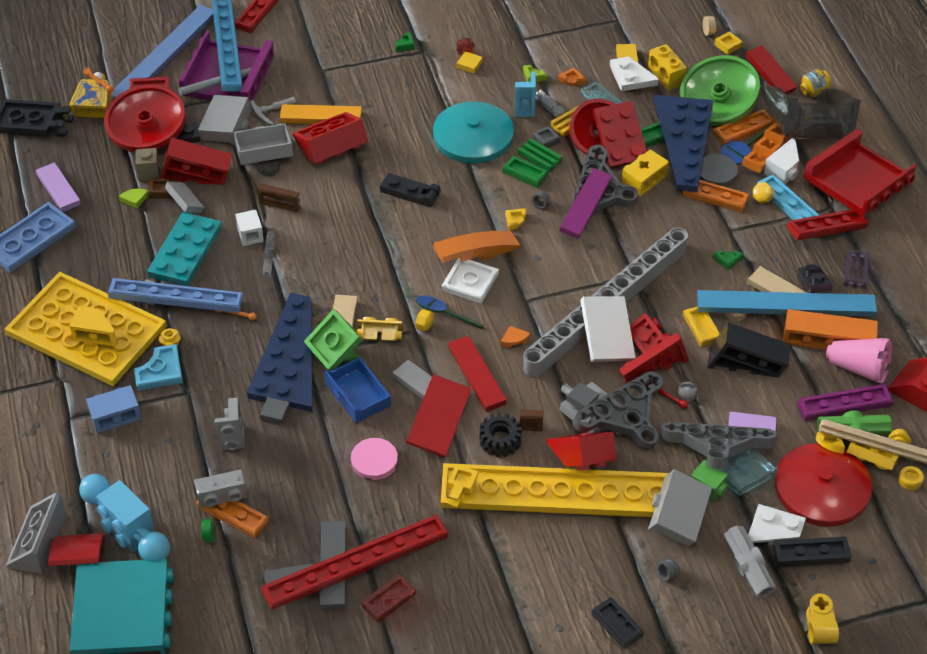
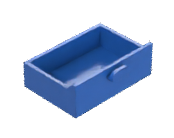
(357, 390)

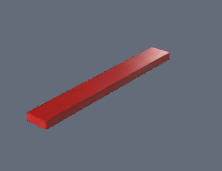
(353, 562)

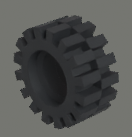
(504, 445)

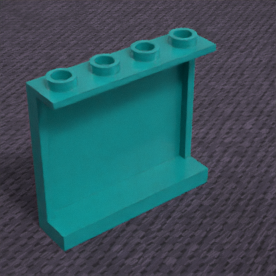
(122, 607)

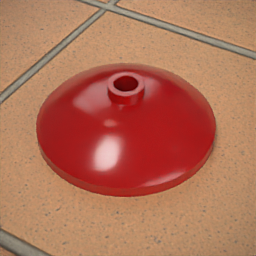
(583, 123)

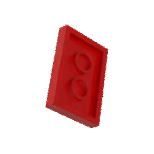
(619, 133)

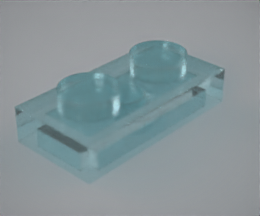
(596, 90)

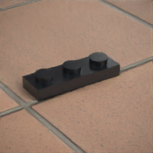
(812, 551)

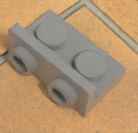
(231, 428)
(220, 488)

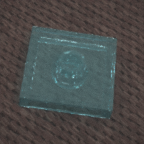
(748, 471)

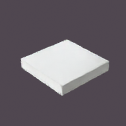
(470, 280)

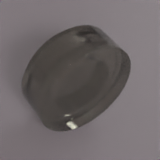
(268, 168)

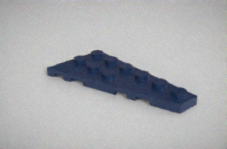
(685, 134)
(287, 361)

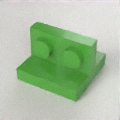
(334, 341)

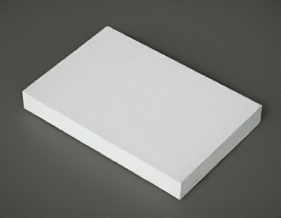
(607, 329)

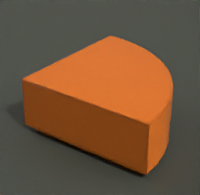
(572, 78)
(514, 337)

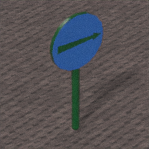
(738, 150)
(436, 305)

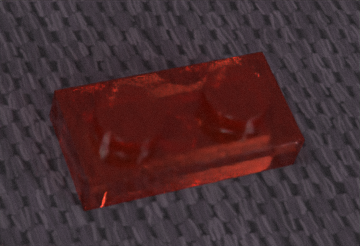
(388, 598)

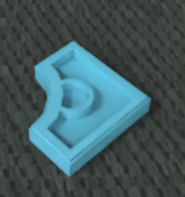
(161, 369)

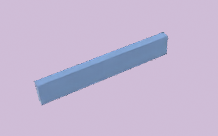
(175, 295)

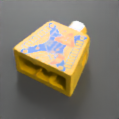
(91, 98)

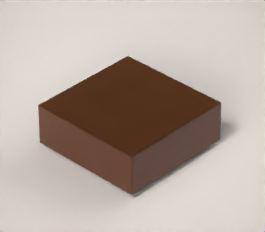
(157, 188)
(531, 420)

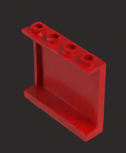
(857, 174)

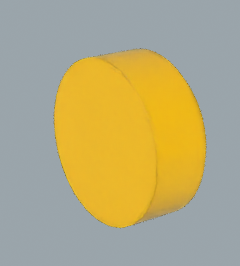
(911, 478)

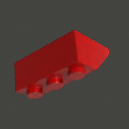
(331, 137)

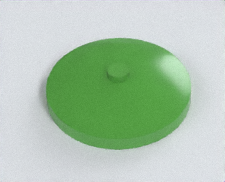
(726, 81)

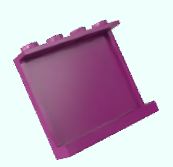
(205, 66)

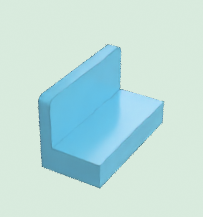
(525, 98)

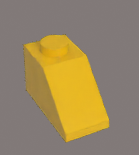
(92, 327)

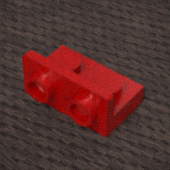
(646, 332)

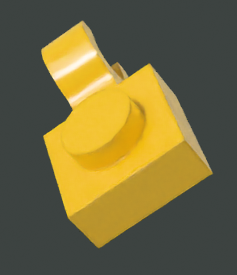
(461, 481)

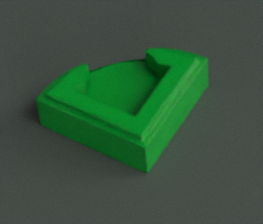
(405, 43)
(728, 259)

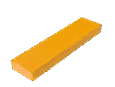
(314, 113)

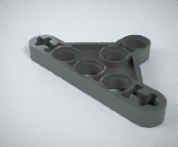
(618, 188)
(616, 416)
(718, 441)

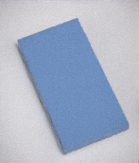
(33, 235)

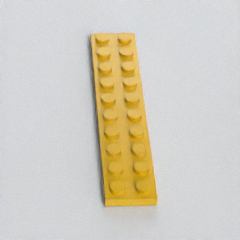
(558, 490)

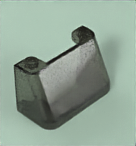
(829, 118)

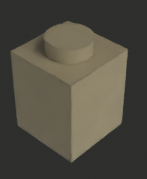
(147, 164)

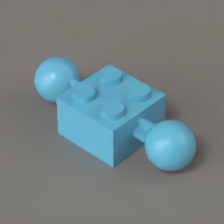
(125, 517)

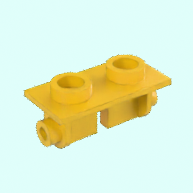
(388, 328)

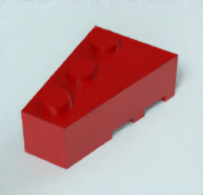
(195, 163)

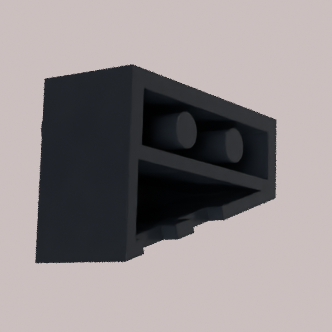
(750, 351)

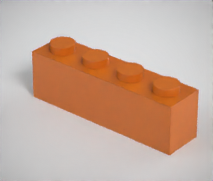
(821, 329)

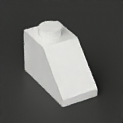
(783, 162)

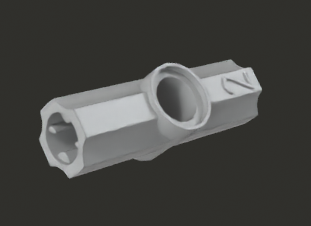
(750, 562)

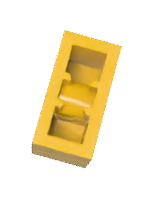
(645, 172)

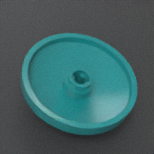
(473, 132)

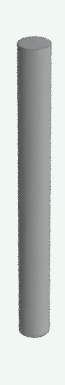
(207, 83)

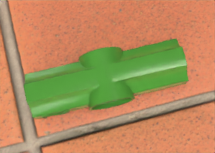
(870, 423)

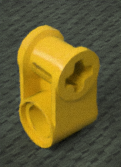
(822, 621)

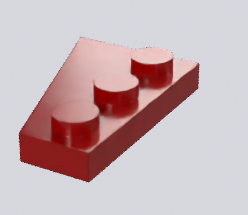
(659, 357)

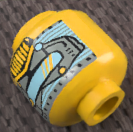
(815, 82)

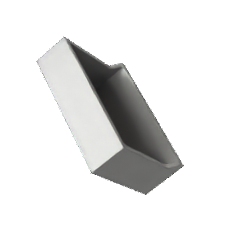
(224, 118)
(263, 144)
(680, 507)

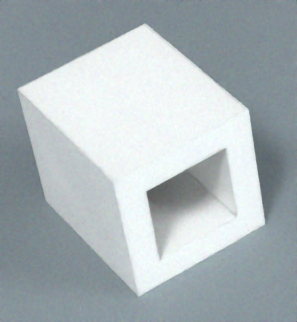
(249, 228)

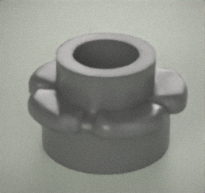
(668, 569)

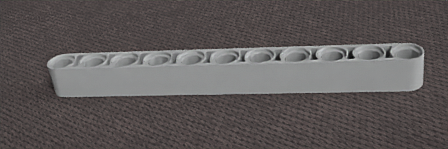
(626, 283)

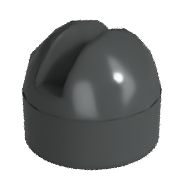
(537, 203)

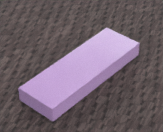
(58, 187)

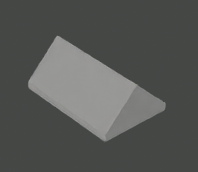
(36, 535)

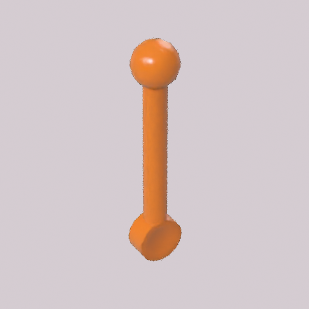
(87, 72)
(252, 316)

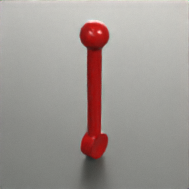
(683, 404)

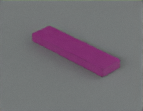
(585, 203)
(844, 401)

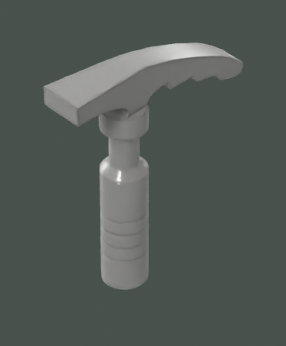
(260, 111)

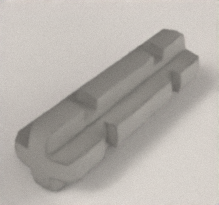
(548, 103)

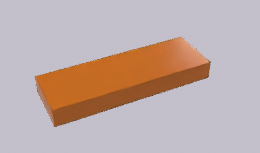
(743, 128)
(719, 196)
(239, 516)

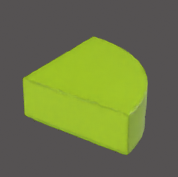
(539, 75)
(134, 197)

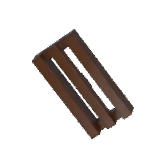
(278, 197)

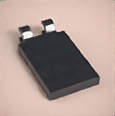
(33, 117)

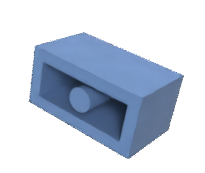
(113, 409)

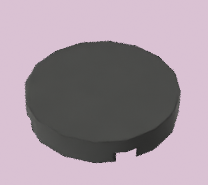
(719, 170)

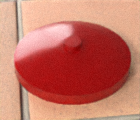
(145, 118)
(823, 485)

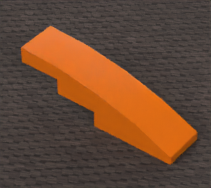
(765, 147)
(478, 244)

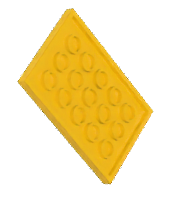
(47, 320)

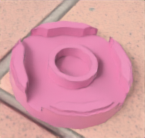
(374, 458)

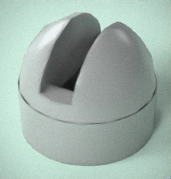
(687, 391)

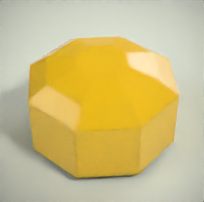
(763, 192)
(424, 320)

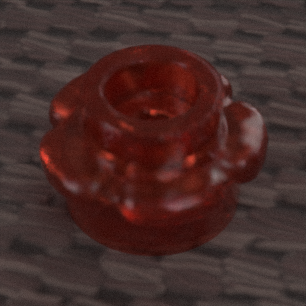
(465, 45)

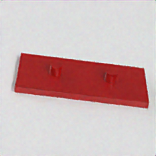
(438, 415)

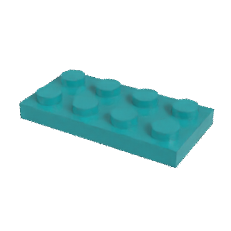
(184, 249)

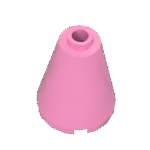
(862, 357)

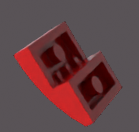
(76, 549)

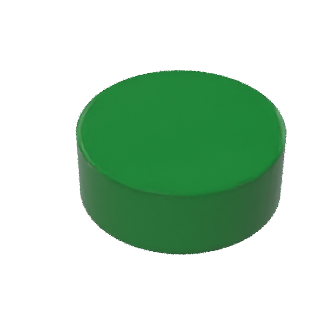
(208, 530)

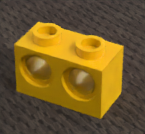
(667, 67)

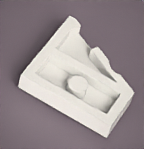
(631, 74)
(775, 525)

